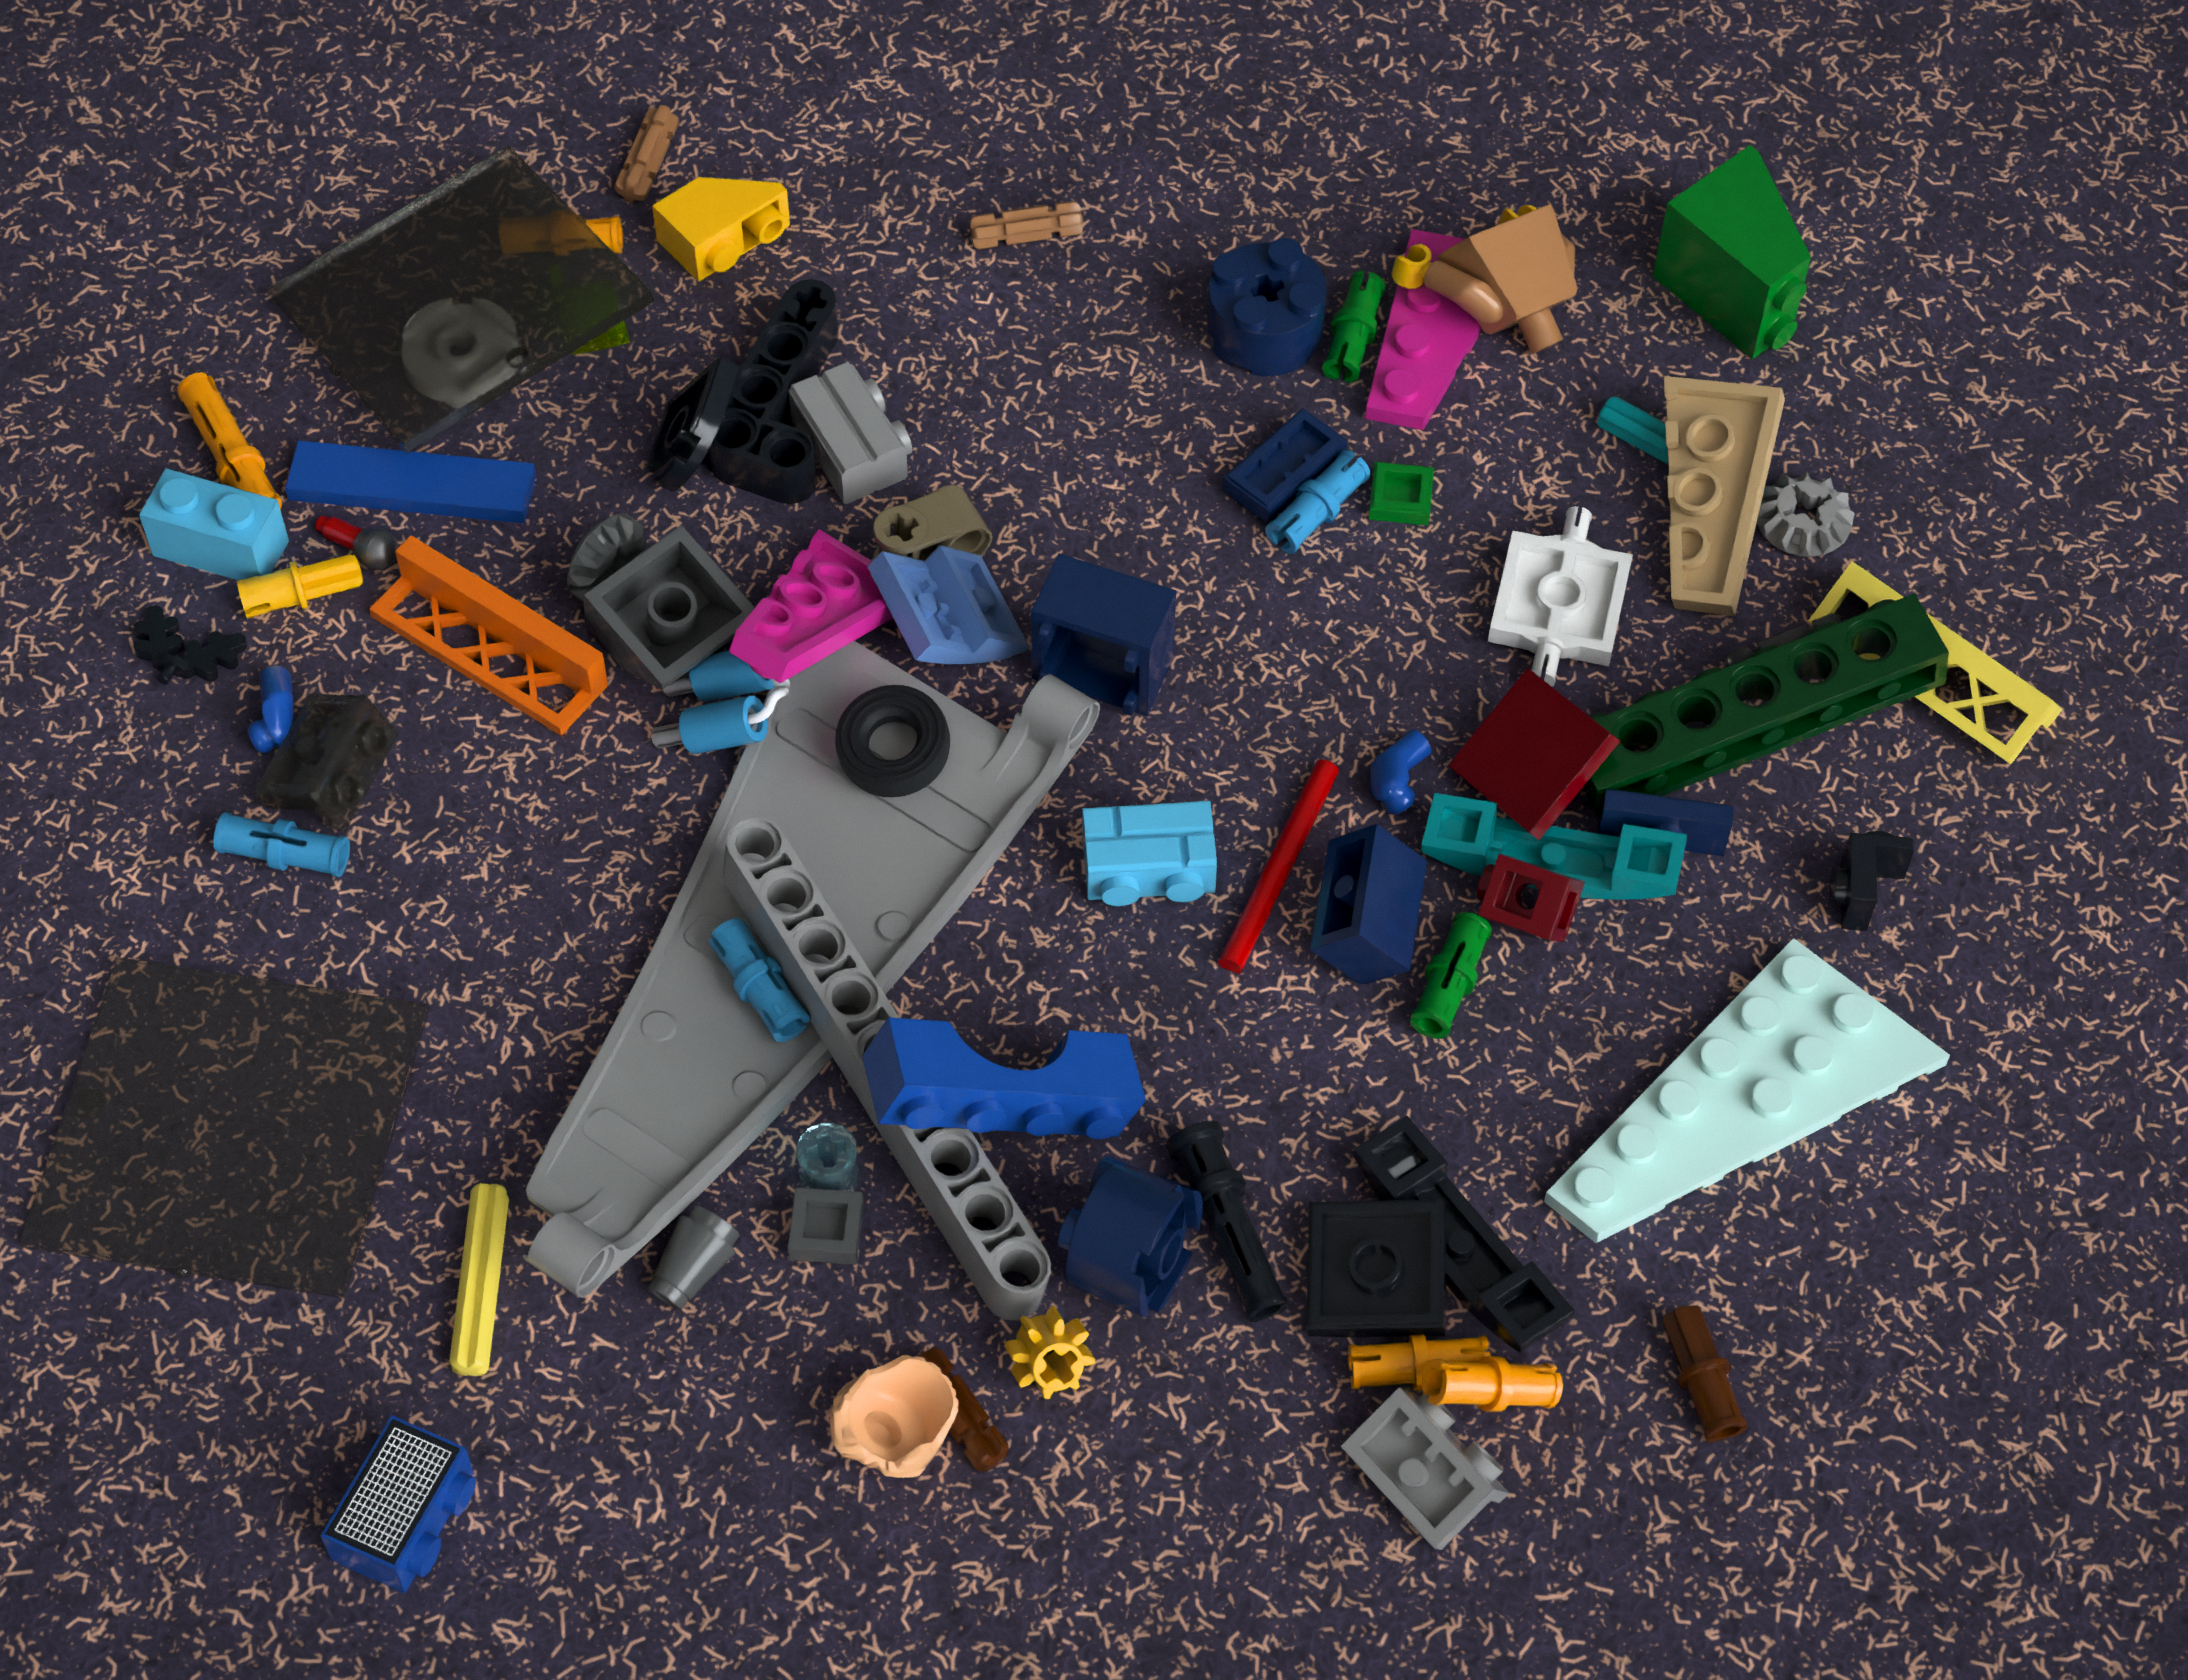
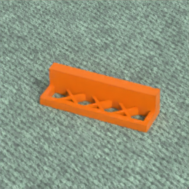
(503, 620)

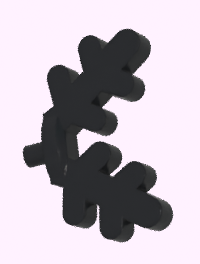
(161, 643)

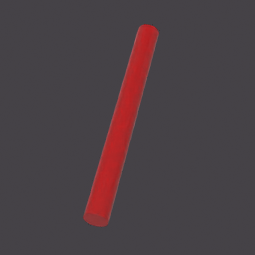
(1278, 866)

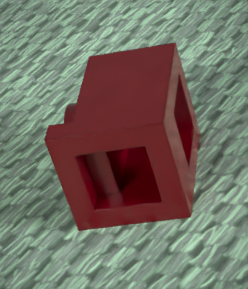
(1501, 897)

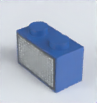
(399, 1505)

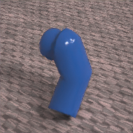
(277, 709)
(1391, 772)

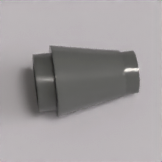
(692, 1256)

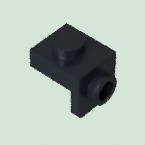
(1864, 860)

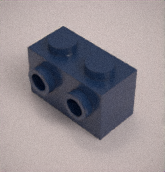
(1368, 905)

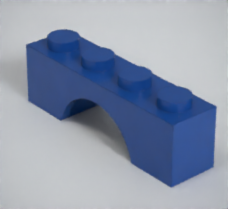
(932, 1078)

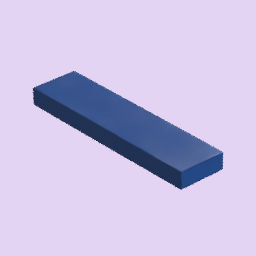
(411, 481)

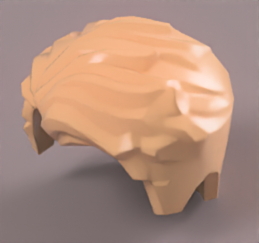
(894, 1416)

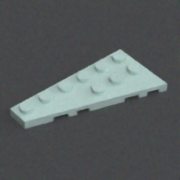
(1758, 1078)

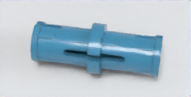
(1318, 501)
(281, 844)
(759, 980)

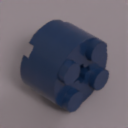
(1266, 307)
(1130, 1236)

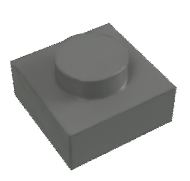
(825, 1226)

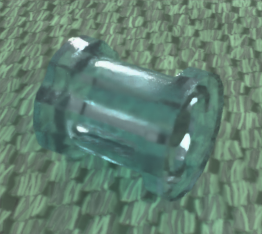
(824, 1143)

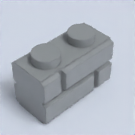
(850, 431)

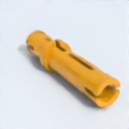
(237, 462)

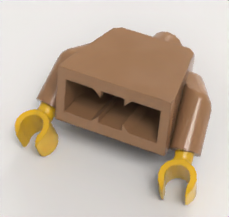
(1502, 274)

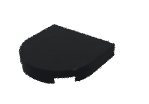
(691, 424)

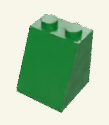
(1736, 254)

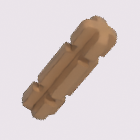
(646, 154)
(1026, 225)

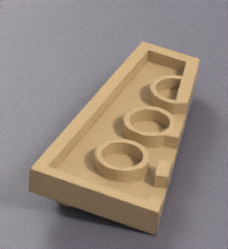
(1718, 470)

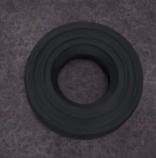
(880, 707)

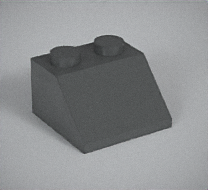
(665, 610)

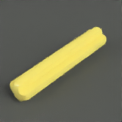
(479, 1280)

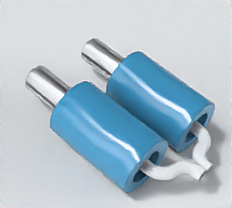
(724, 722)

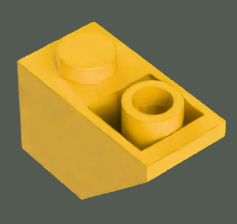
(718, 221)

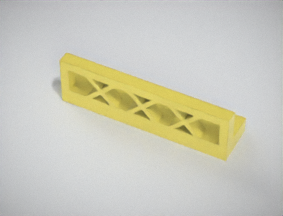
(1962, 654)

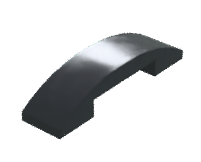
(1480, 1269)

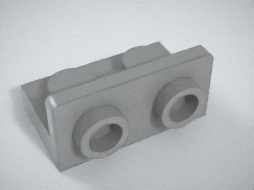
(1425, 1466)

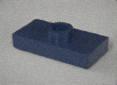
(1282, 463)
(1703, 822)

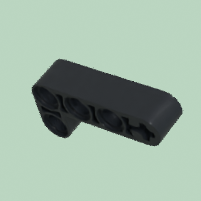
(754, 441)

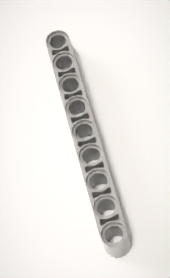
(850, 982)

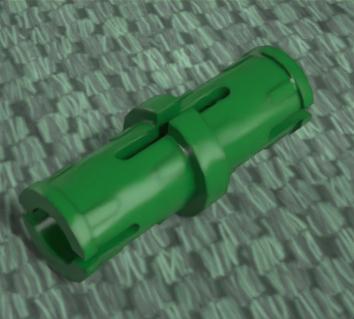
(1354, 327)
(1439, 1005)

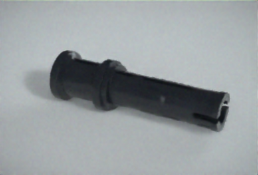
(1221, 1190)

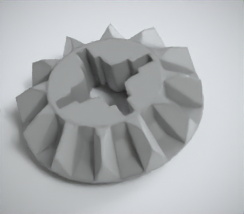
(1797, 532)

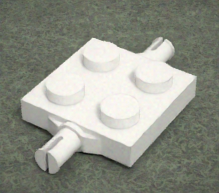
(1560, 597)

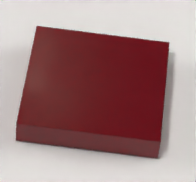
(1533, 753)

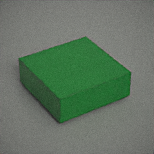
(1401, 493)

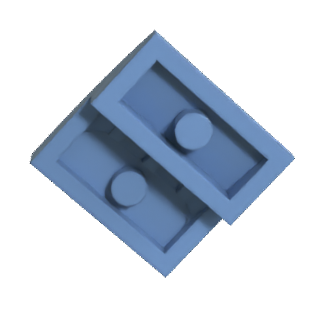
(948, 607)

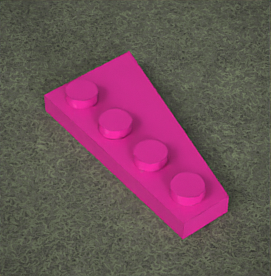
(1420, 348)
(811, 611)

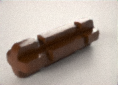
(984, 1443)

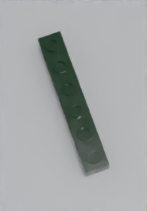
(1794, 710)

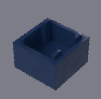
(1104, 633)

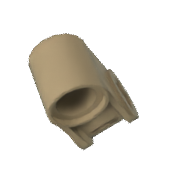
(937, 519)

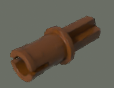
(1704, 1373)

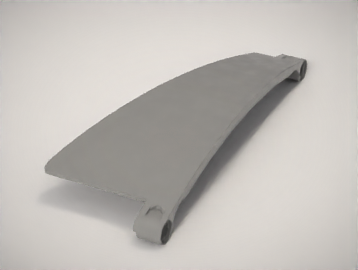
(692, 1064)

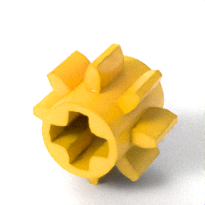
(1059, 1368)

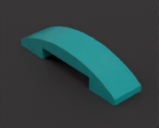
(1626, 867)

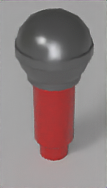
(373, 546)

